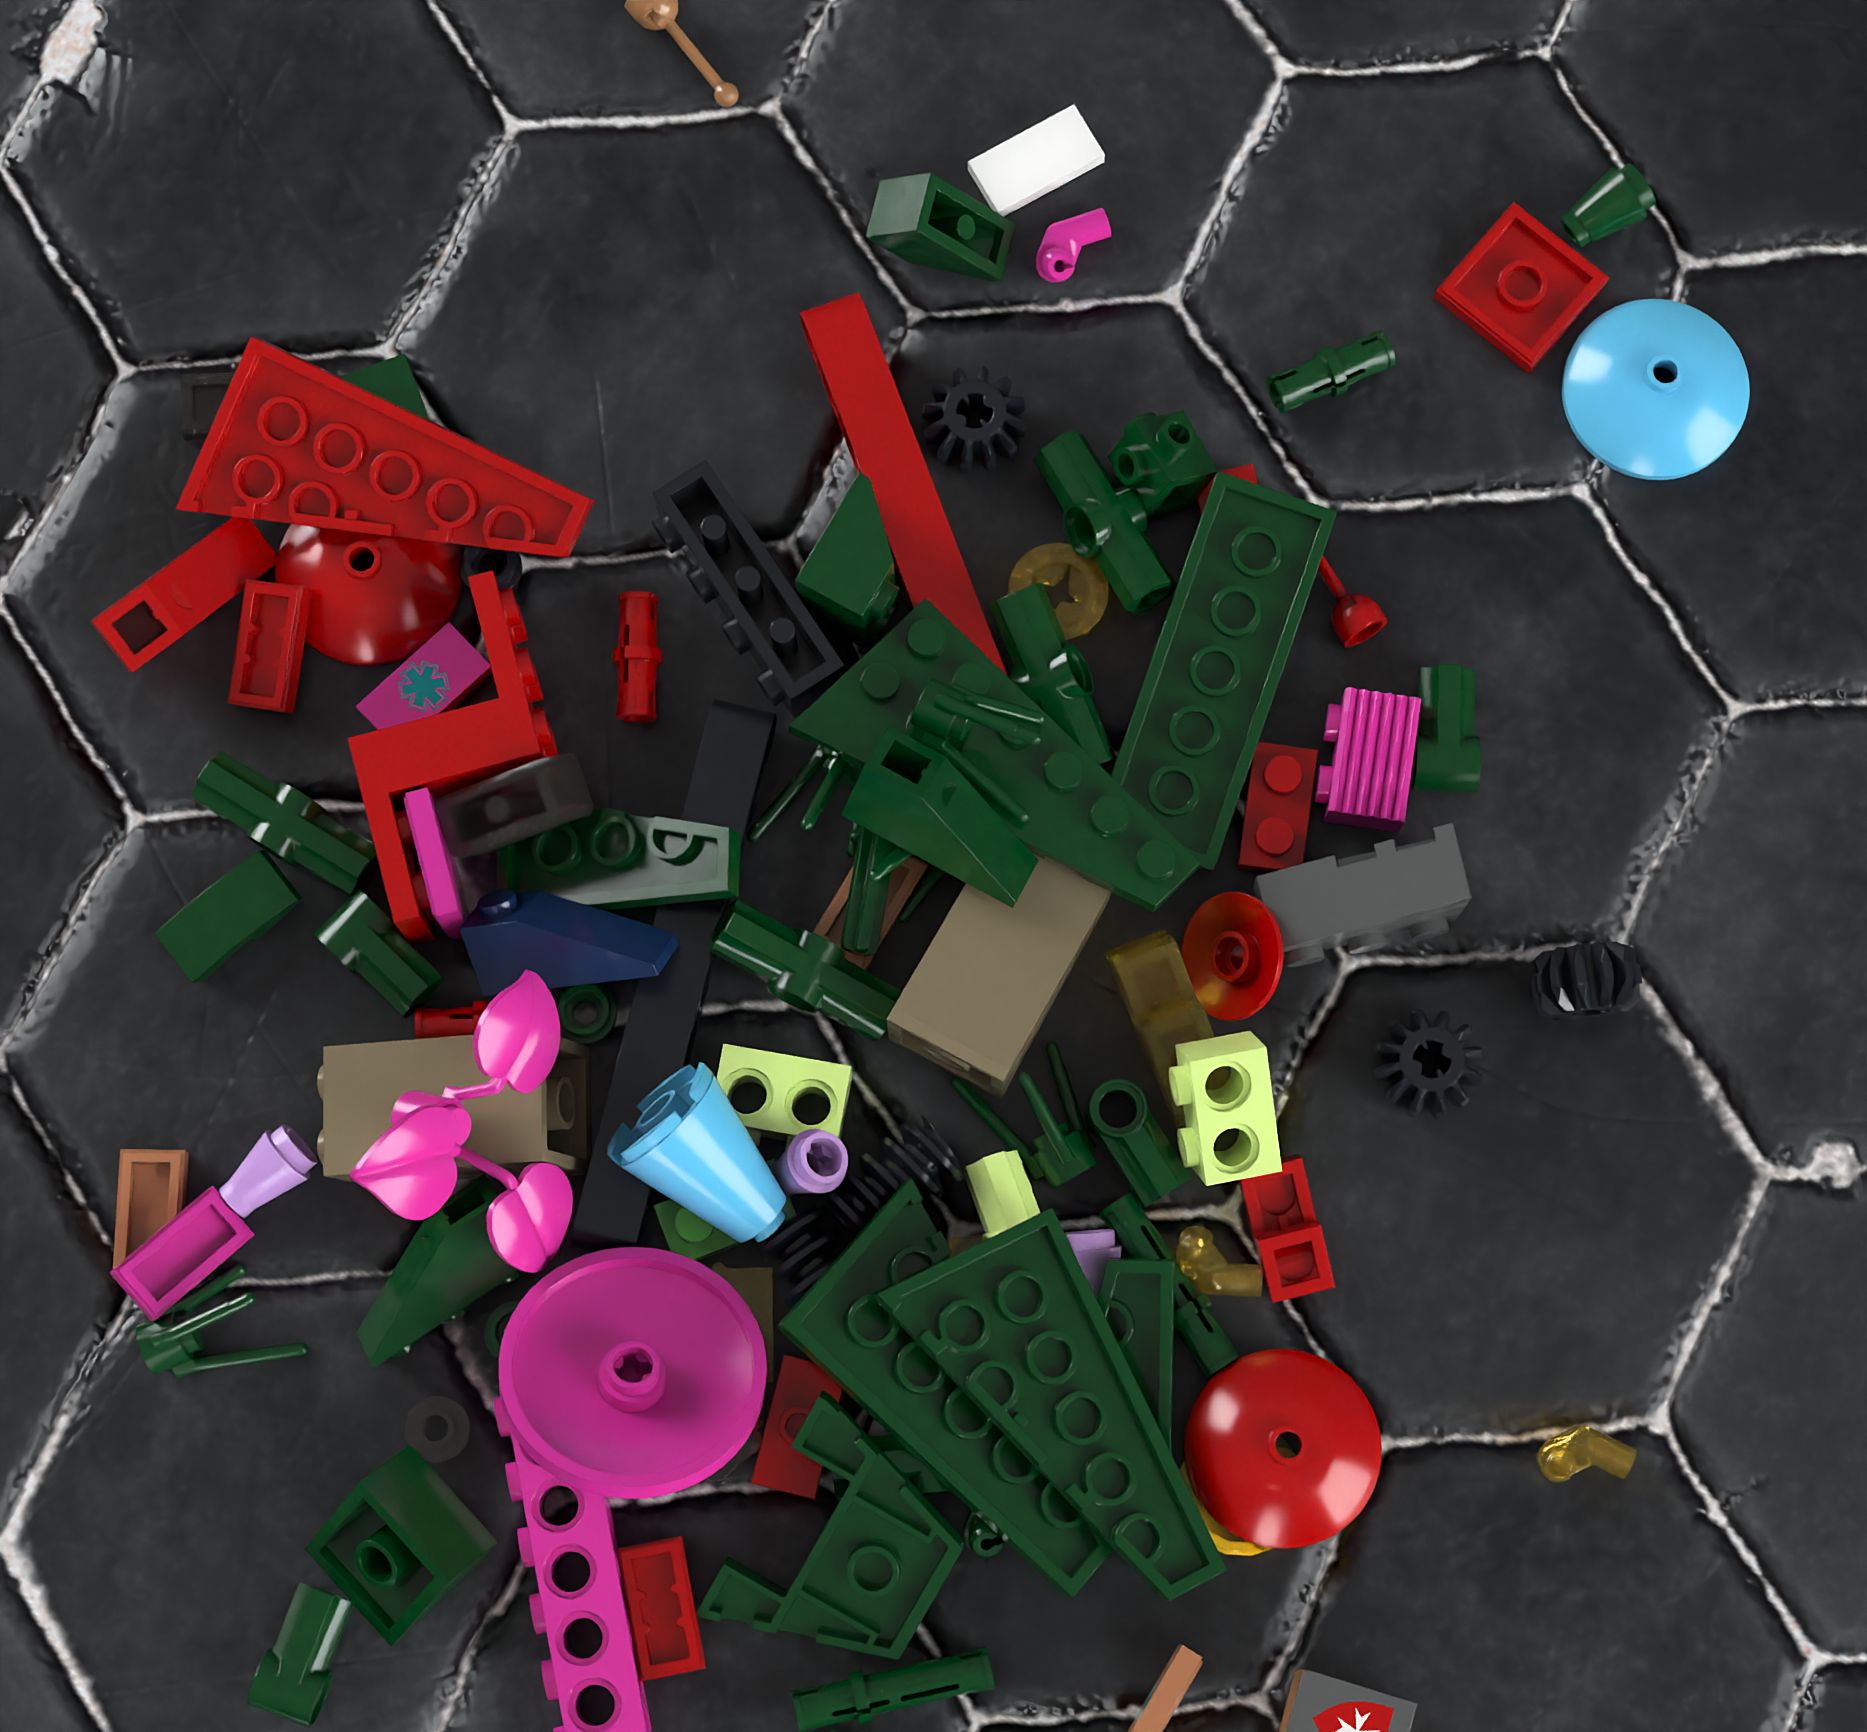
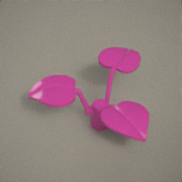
(414, 1162)

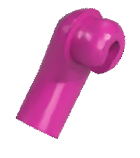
(1064, 241)

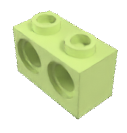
(785, 1081)
(1240, 1104)

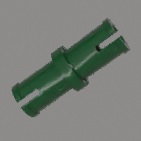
(1331, 371)

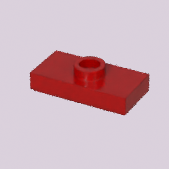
(270, 646)
(794, 1396)
(661, 1608)

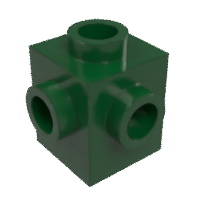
(1163, 462)

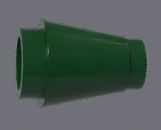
(1609, 206)

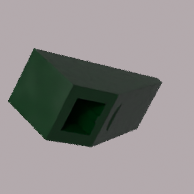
(936, 814)
(437, 1275)

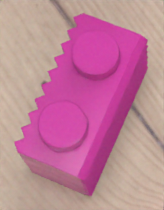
(1370, 759)

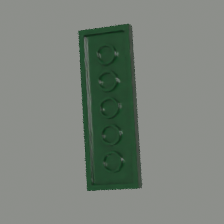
(1221, 659)

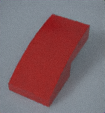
(1287, 1232)

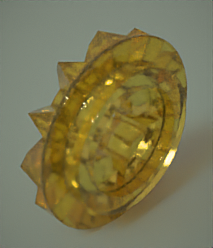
(1086, 584)

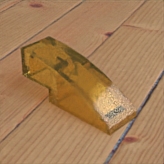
(1162, 1007)

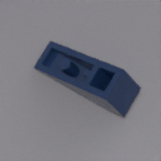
(558, 941)

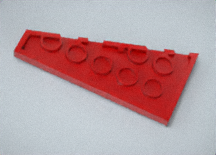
(340, 458)

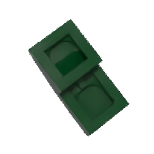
(227, 915)

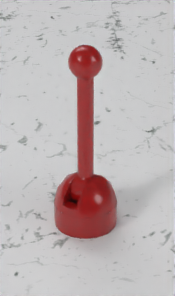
(1354, 615)

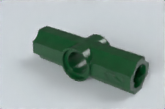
(1105, 522)
(1050, 668)
(286, 823)
(804, 970)

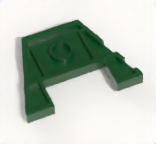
(869, 1566)

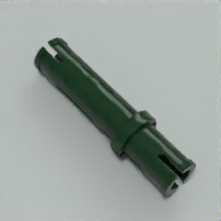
(1191, 1311)
(892, 1689)

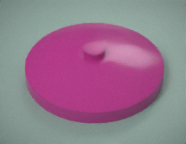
(632, 1372)

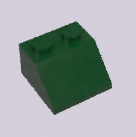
(851, 570)
(400, 1544)

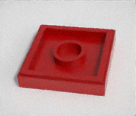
(1521, 287)

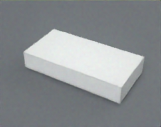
(1036, 161)

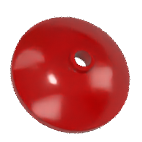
(375, 612)
(1235, 1458)

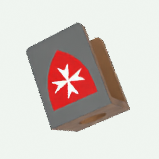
(1335, 1705)

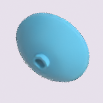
(1646, 424)

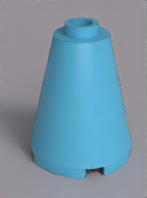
(701, 1156)

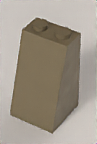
(996, 975)
(507, 1128)

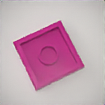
(436, 863)

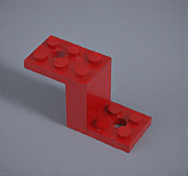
(451, 753)

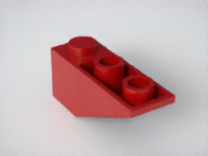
(184, 592)

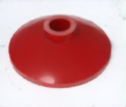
(1233, 955)

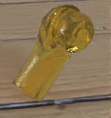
(1211, 1271)
(1581, 1448)

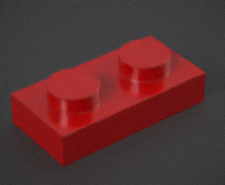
(1277, 808)

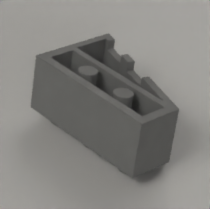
(1367, 897)

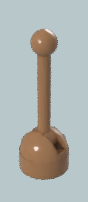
(661, 15)

